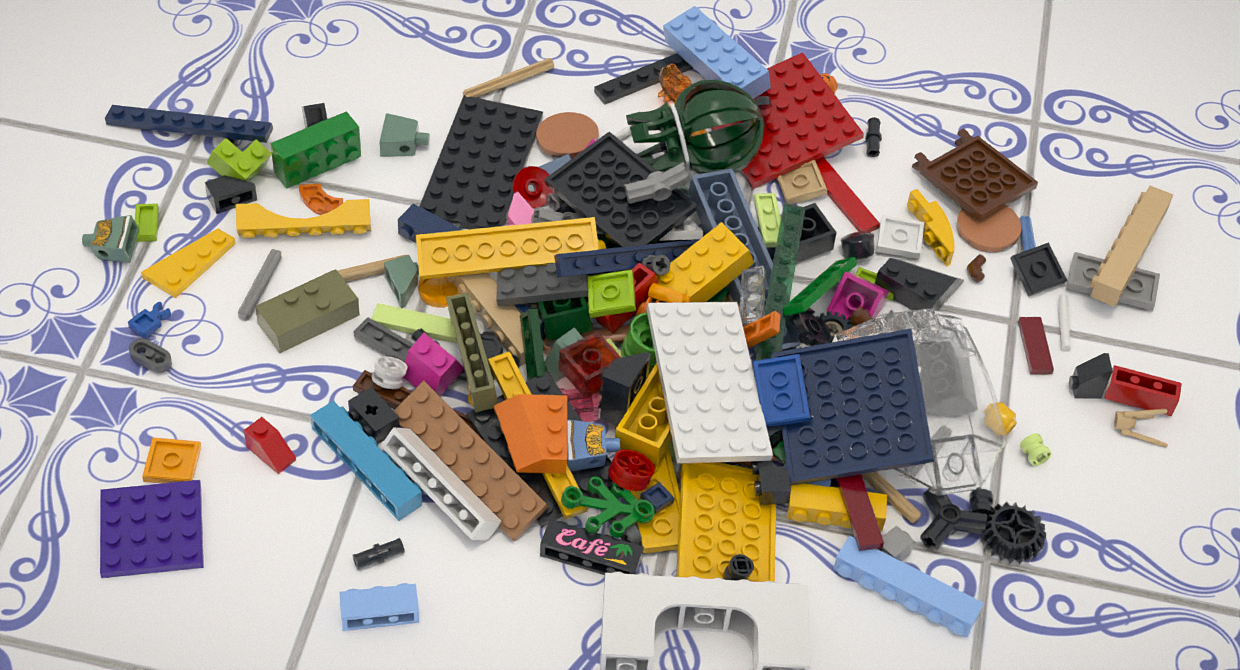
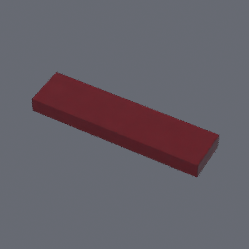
(860, 512)

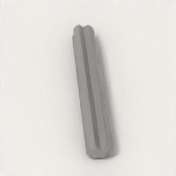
(259, 284)

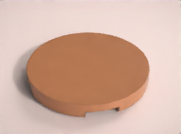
(566, 134)
(992, 233)

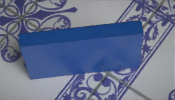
(781, 390)

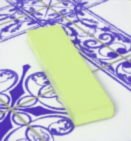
(409, 321)

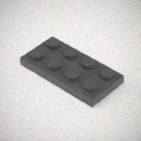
(537, 285)

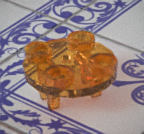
(672, 83)

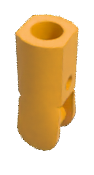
(667, 295)

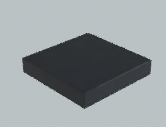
(1038, 269)

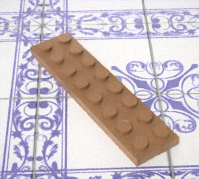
(471, 460)

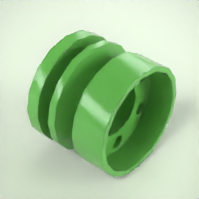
(639, 340)

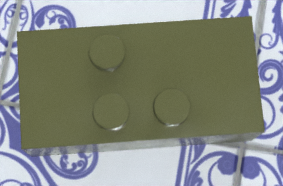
(307, 310)

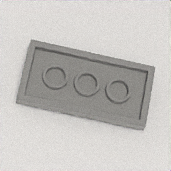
(1139, 292)

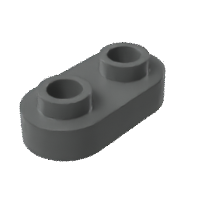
(154, 356)

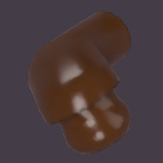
(974, 268)

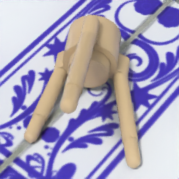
(1126, 420)

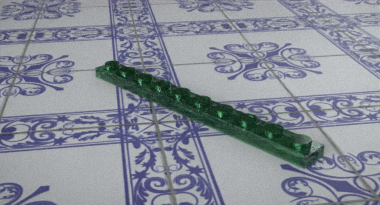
(782, 275)

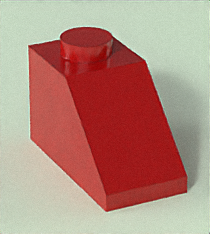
(268, 445)

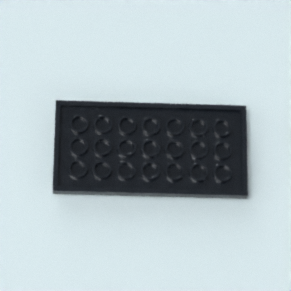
(479, 163)

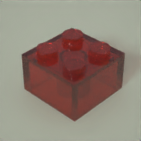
(585, 362)

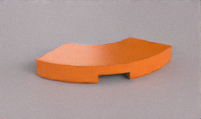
(317, 199)

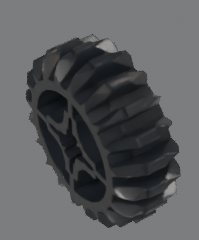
(1013, 533)

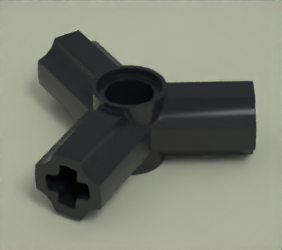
(948, 520)

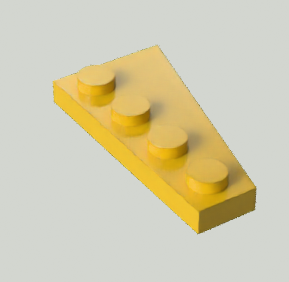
(185, 266)

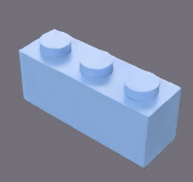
(379, 606)

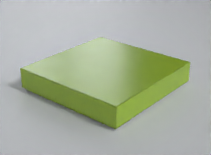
(611, 293)

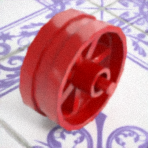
(631, 470)

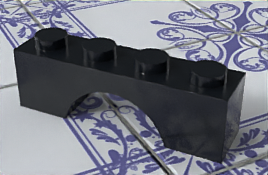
(772, 481)

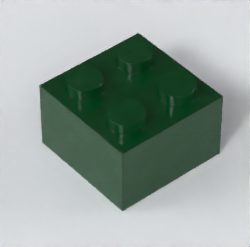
(564, 315)

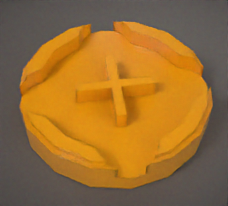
(435, 291)

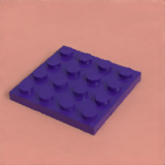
(151, 529)

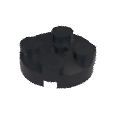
(811, 330)

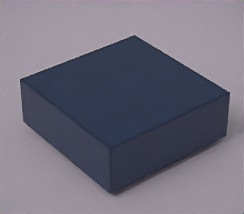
(658, 497)

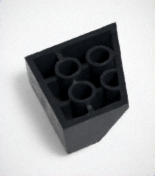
(916, 285)

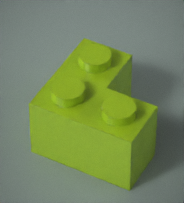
(232, 162)

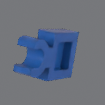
(148, 322)

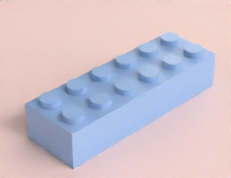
(715, 52)

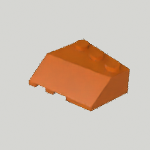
(535, 432)

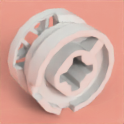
(389, 372)

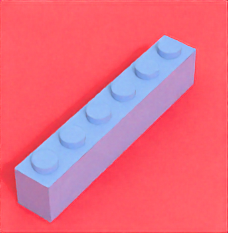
(909, 587)

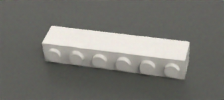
(441, 484)

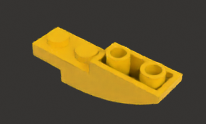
(936, 224)

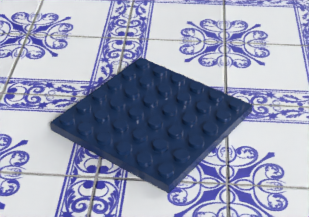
(861, 409)

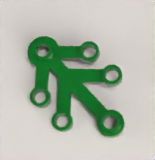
(611, 506)

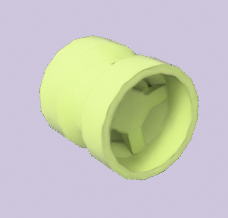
(1035, 449)

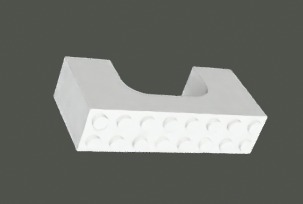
(643, 606)

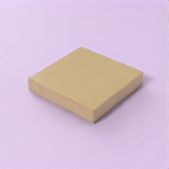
(802, 184)

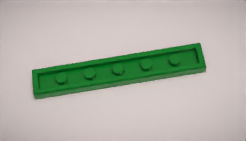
(819, 286)

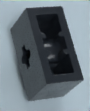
(373, 414)

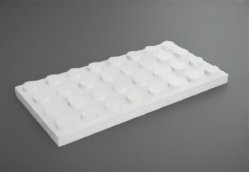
(708, 382)

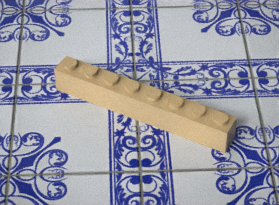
(1130, 246)

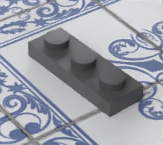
(382, 339)

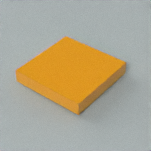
(171, 460)

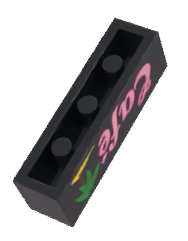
(589, 550)

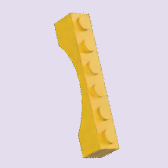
(256, 220)

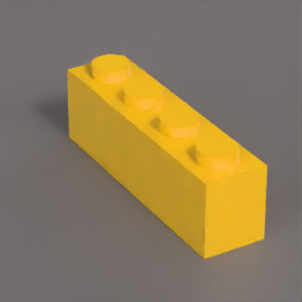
(826, 506)

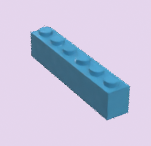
(366, 460)

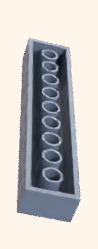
(723, 201)

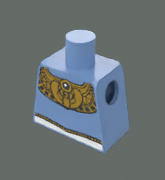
(588, 445)

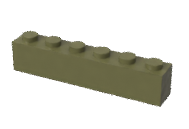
(472, 352)

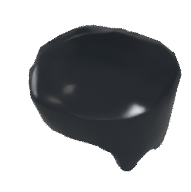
(858, 245)

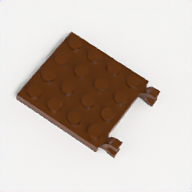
(976, 176)

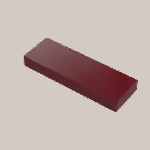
(1035, 345)

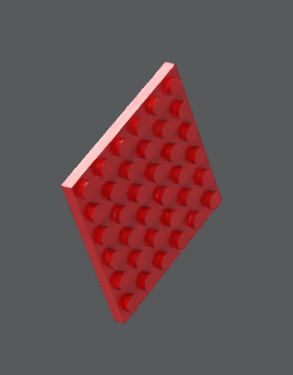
(800, 124)

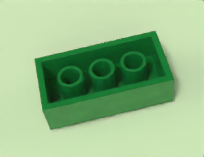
(316, 149)

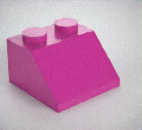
(856, 292)
(431, 364)

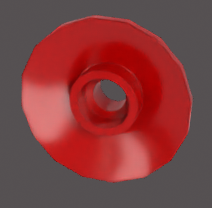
(532, 176)

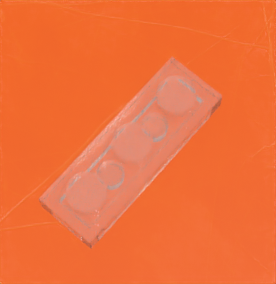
(752, 294)

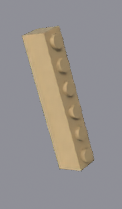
(501, 320)

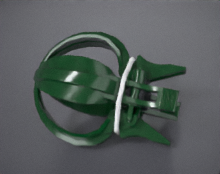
(698, 108)

